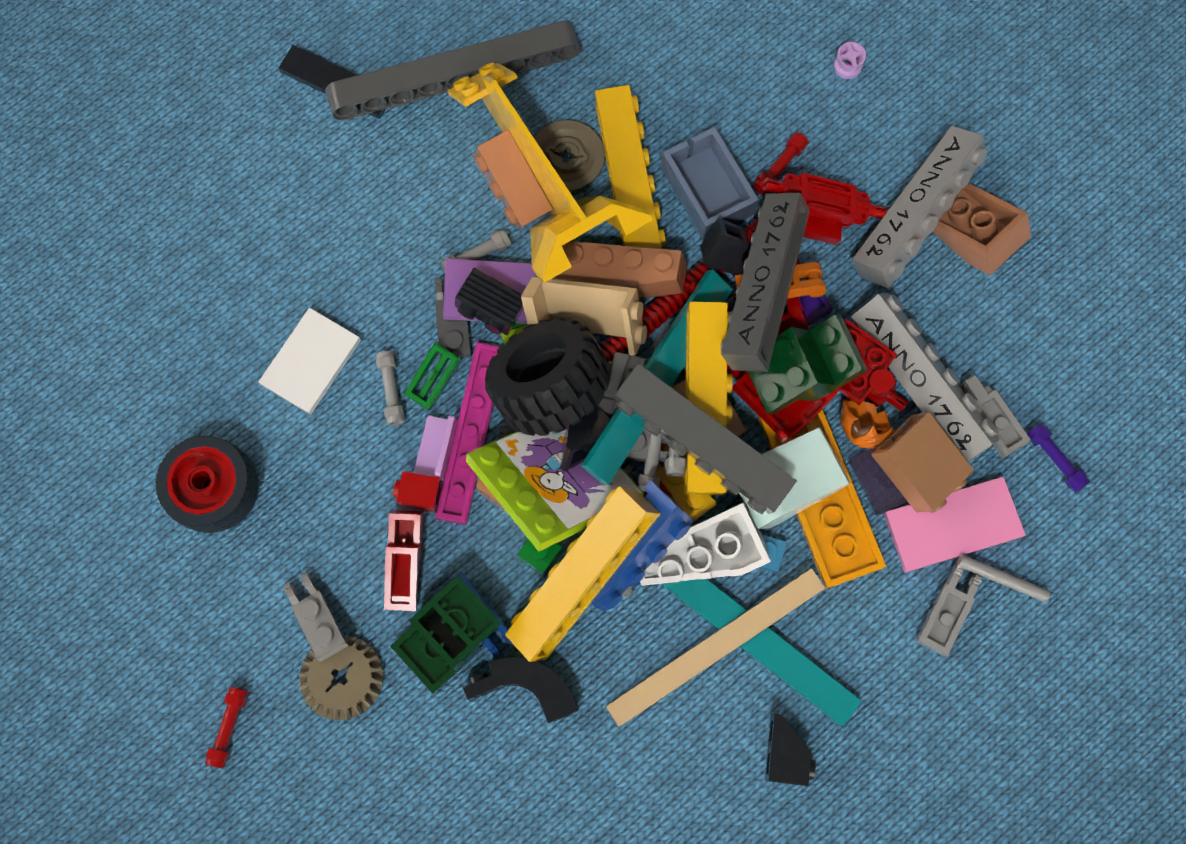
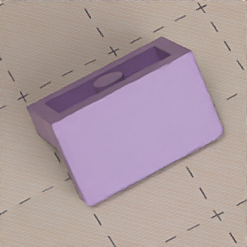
(436, 446)

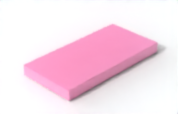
(967, 523)

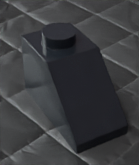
(582, 437)
(787, 755)

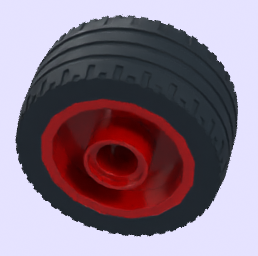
(189, 469)

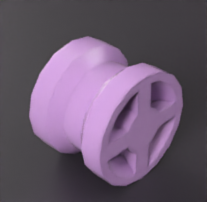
(855, 55)

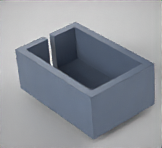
(708, 181)

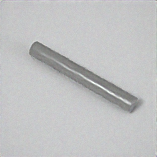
(1003, 578)

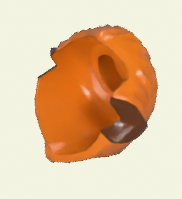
(864, 425)

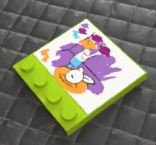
(535, 491)

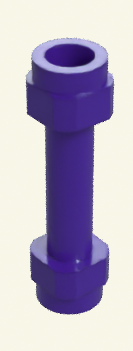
(1075, 479)

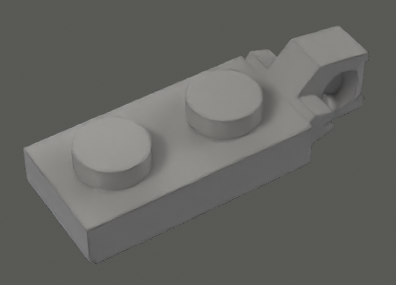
(995, 409)

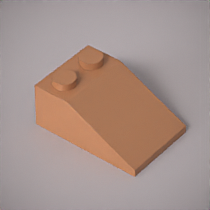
(983, 228)

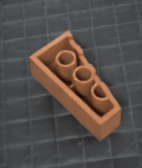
(648, 269)

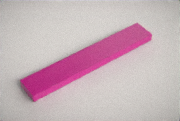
(469, 435)

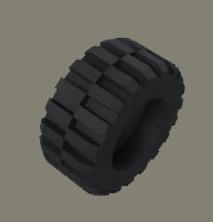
(547, 376)

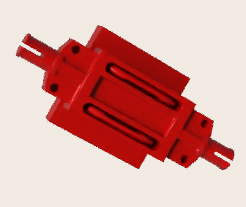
(830, 203)
(877, 383)

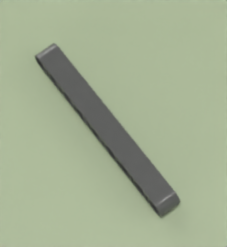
(438, 72)

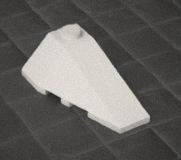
(712, 549)

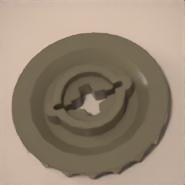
(584, 148)
(342, 700)

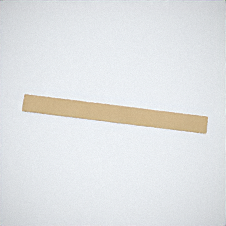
(715, 647)

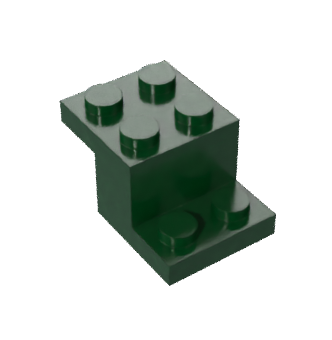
(808, 365)
(445, 634)

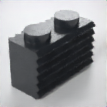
(489, 302)

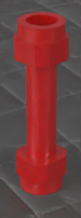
(794, 146)
(217, 755)

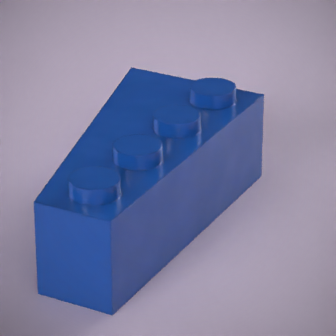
(670, 525)

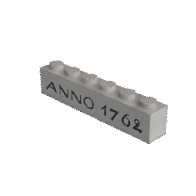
(920, 206)
(925, 376)

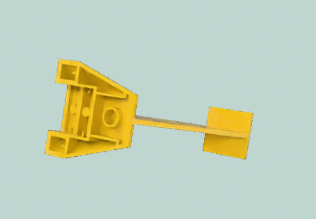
(568, 216)

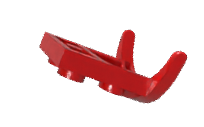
(788, 420)

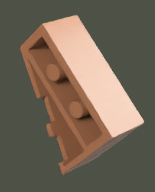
(511, 180)

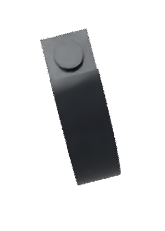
(539, 679)

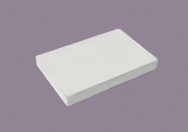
(309, 361)

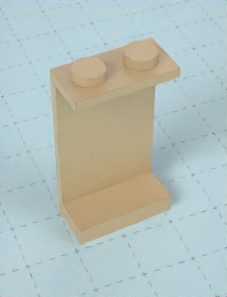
(598, 306)

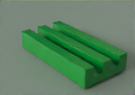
(448, 373)

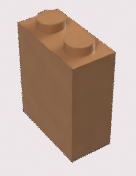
(923, 463)

